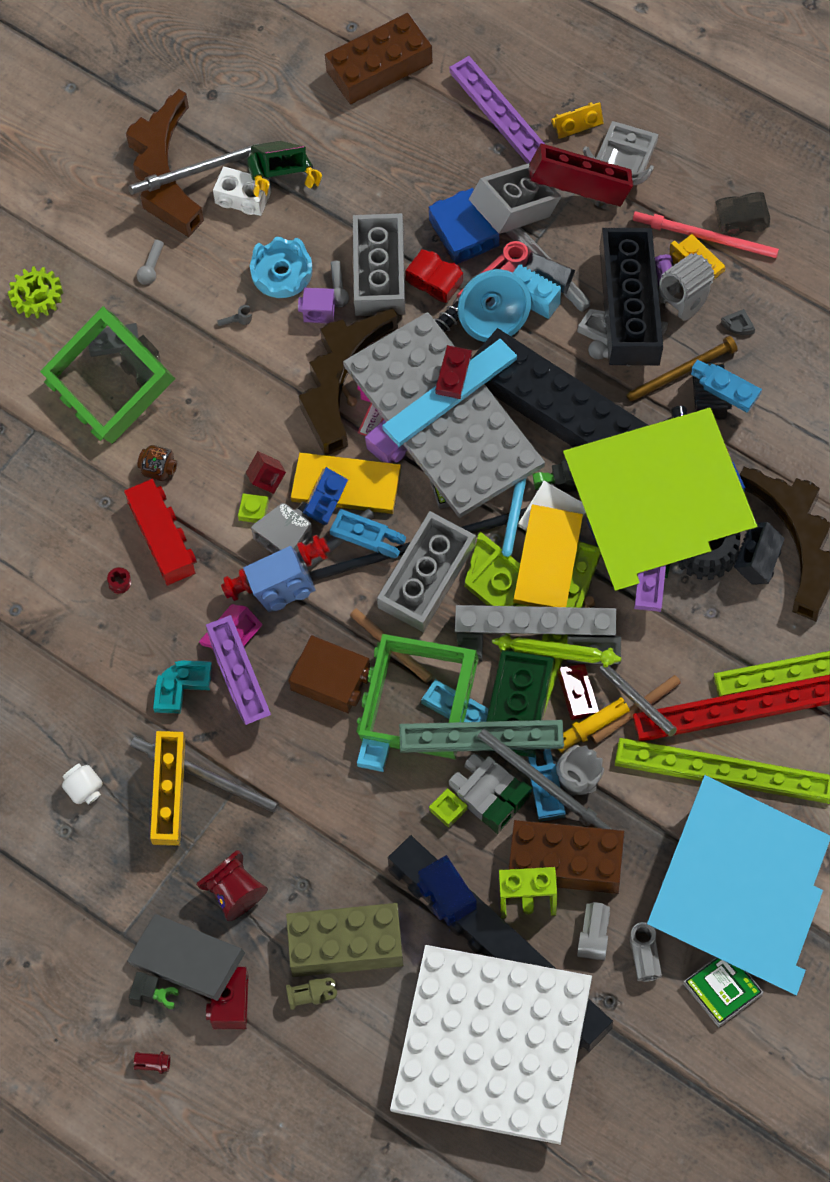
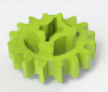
(35, 291)

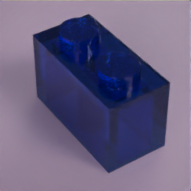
(446, 890)

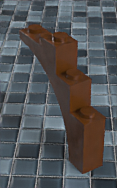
(152, 143)

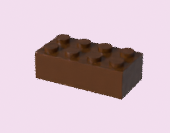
(378, 58)
(581, 855)

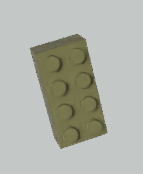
(344, 940)

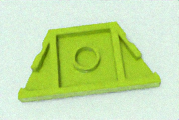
(492, 574)

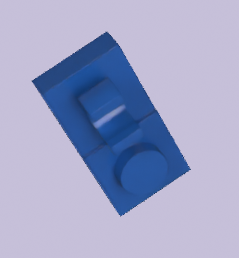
(325, 496)

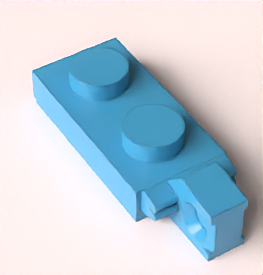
(726, 385)

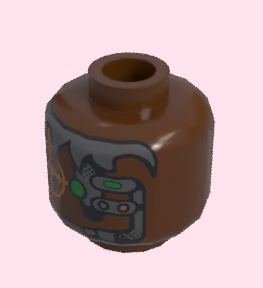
(157, 462)

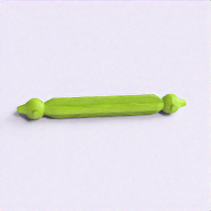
(557, 650)

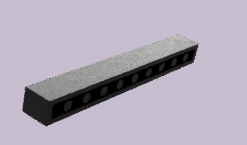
(489, 932)

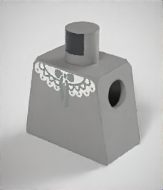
(283, 528)

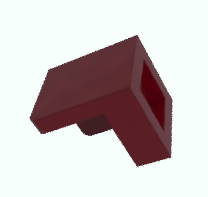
(265, 472)

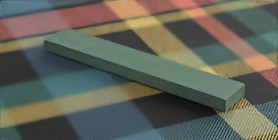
(463, 735)

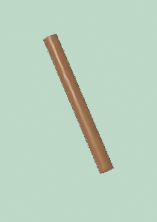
(377, 633)
(652, 697)

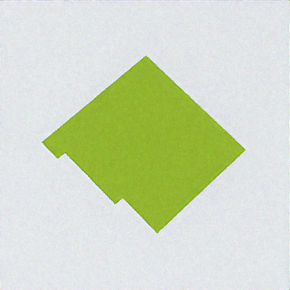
(659, 494)

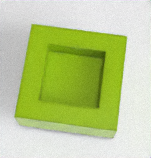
(252, 508)
(448, 808)

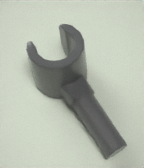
(240, 317)

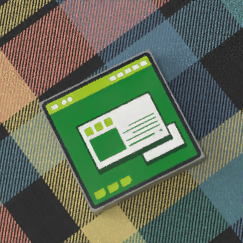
(722, 990)

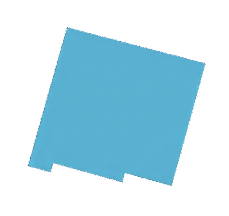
(743, 884)

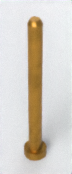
(727, 346)

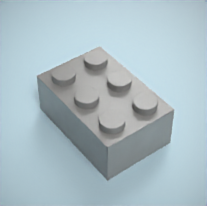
(512, 200)

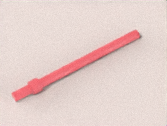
(658, 222)

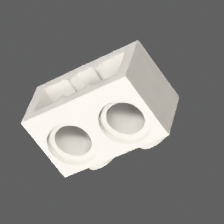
(239, 197)

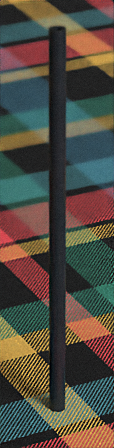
(378, 556)

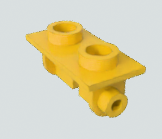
(578, 120)

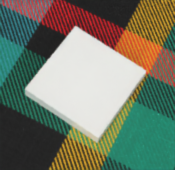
(553, 498)

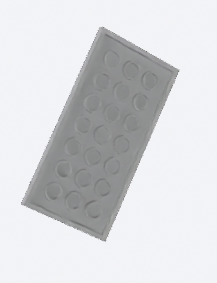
(466, 451)

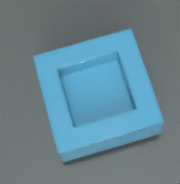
(373, 755)

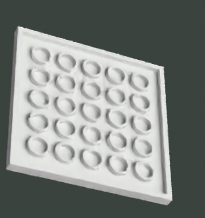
(492, 1044)

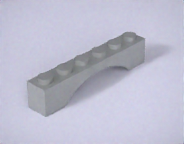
(535, 620)

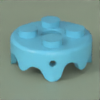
(276, 254)

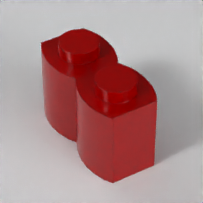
(434, 276)

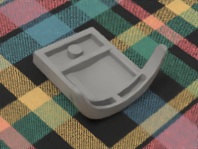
(629, 149)

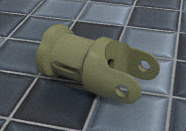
(314, 992)

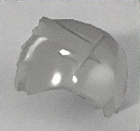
(579, 770)

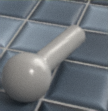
(147, 274)
(341, 294)
(598, 350)

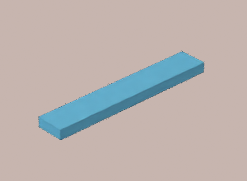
(432, 406)

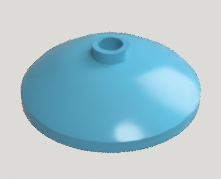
(505, 311)

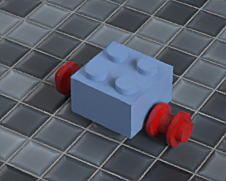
(279, 576)

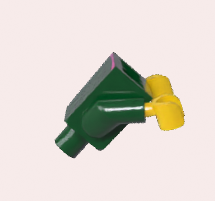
(279, 159)

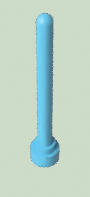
(513, 518)

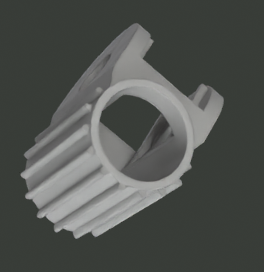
(695, 276)

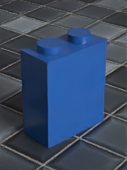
(462, 227)

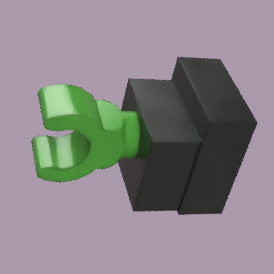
(560, 476)
(146, 990)

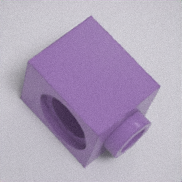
(317, 305)

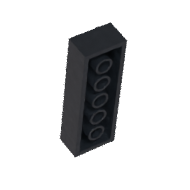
(631, 297)

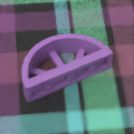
(237, 670)

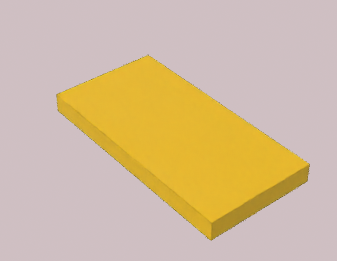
(368, 486)
(548, 557)

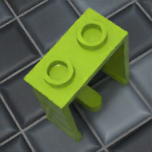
(526, 884)

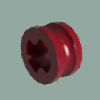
(113, 585)

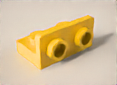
(693, 245)

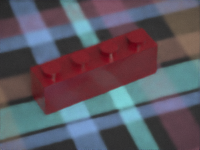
(580, 175)

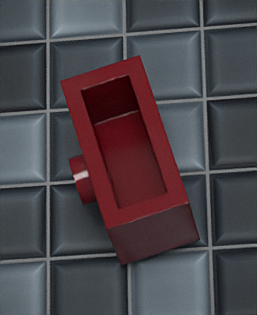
(232, 1006)

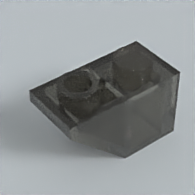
(133, 365)

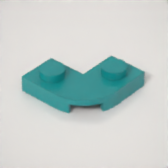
(182, 675)

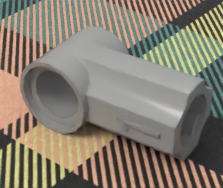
(593, 938)
(645, 954)

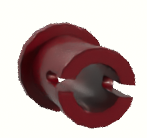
(152, 1062)

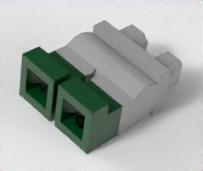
(490, 792)

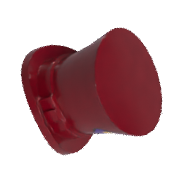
(233, 886)

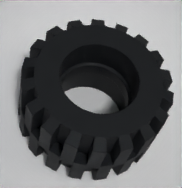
(714, 562)

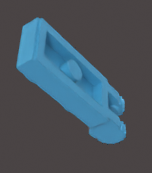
(366, 533)
(546, 805)

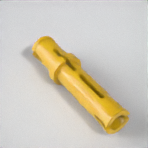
(582, 730)

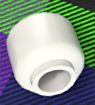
(82, 784)

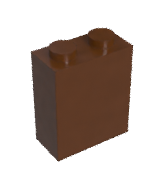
(330, 674)

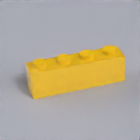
(167, 788)

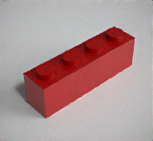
(160, 532)

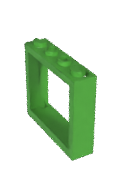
(136, 405)
(377, 676)

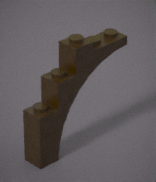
(322, 404)
(809, 532)

